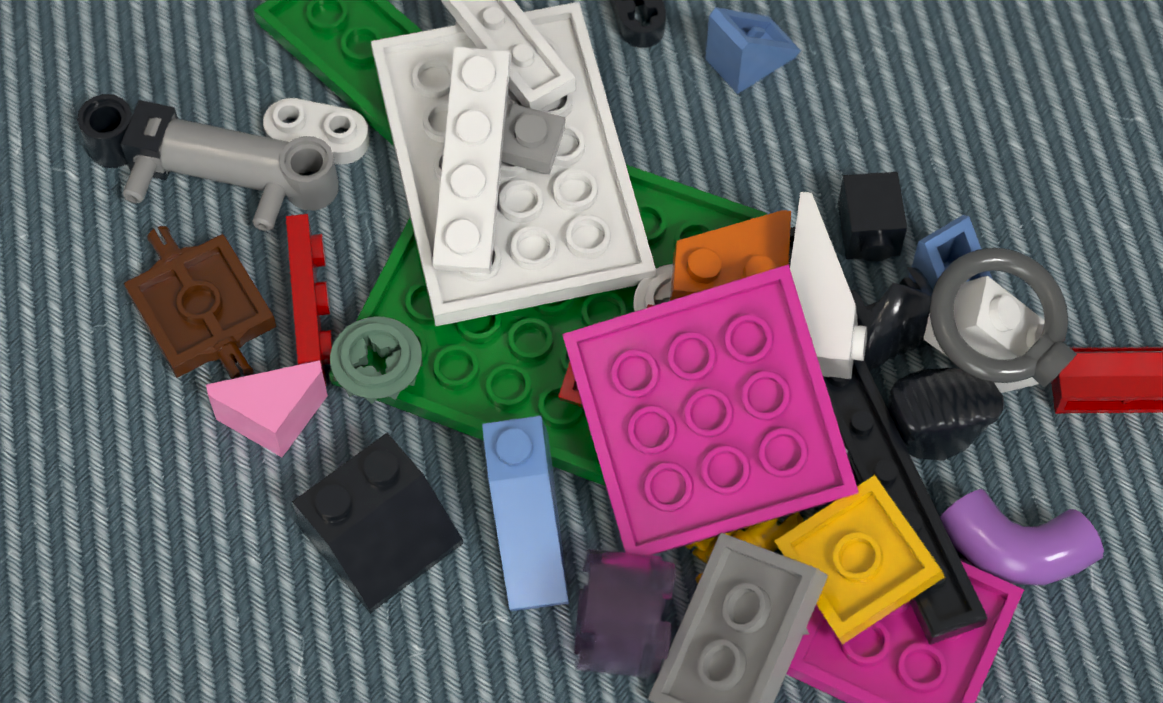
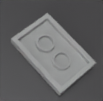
(739, 627)

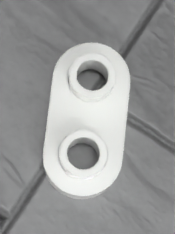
(319, 121)

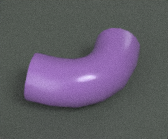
(1021, 552)

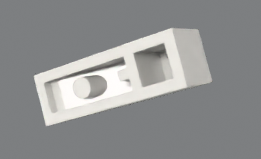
(825, 294)

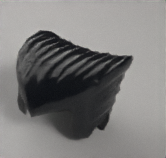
(896, 320)
(942, 411)

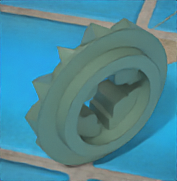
(388, 339)

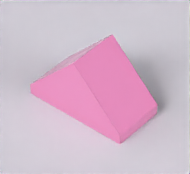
(270, 404)

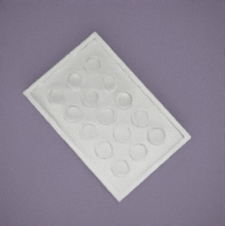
(553, 231)

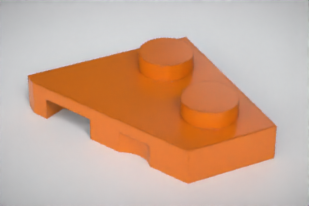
(730, 253)

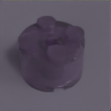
(622, 613)

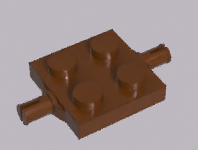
(199, 304)

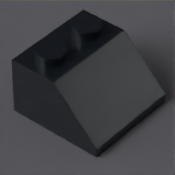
(377, 522)

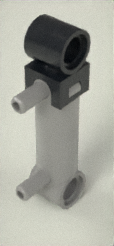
(159, 142)

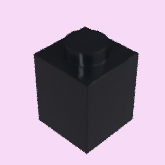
(872, 216)

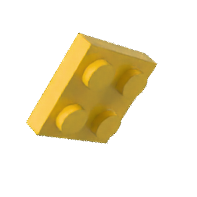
(868, 555)

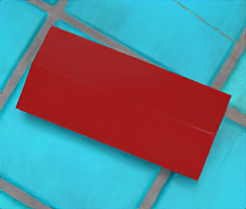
(1111, 381)

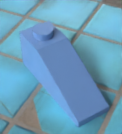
(526, 512)

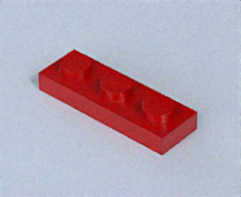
(308, 295)

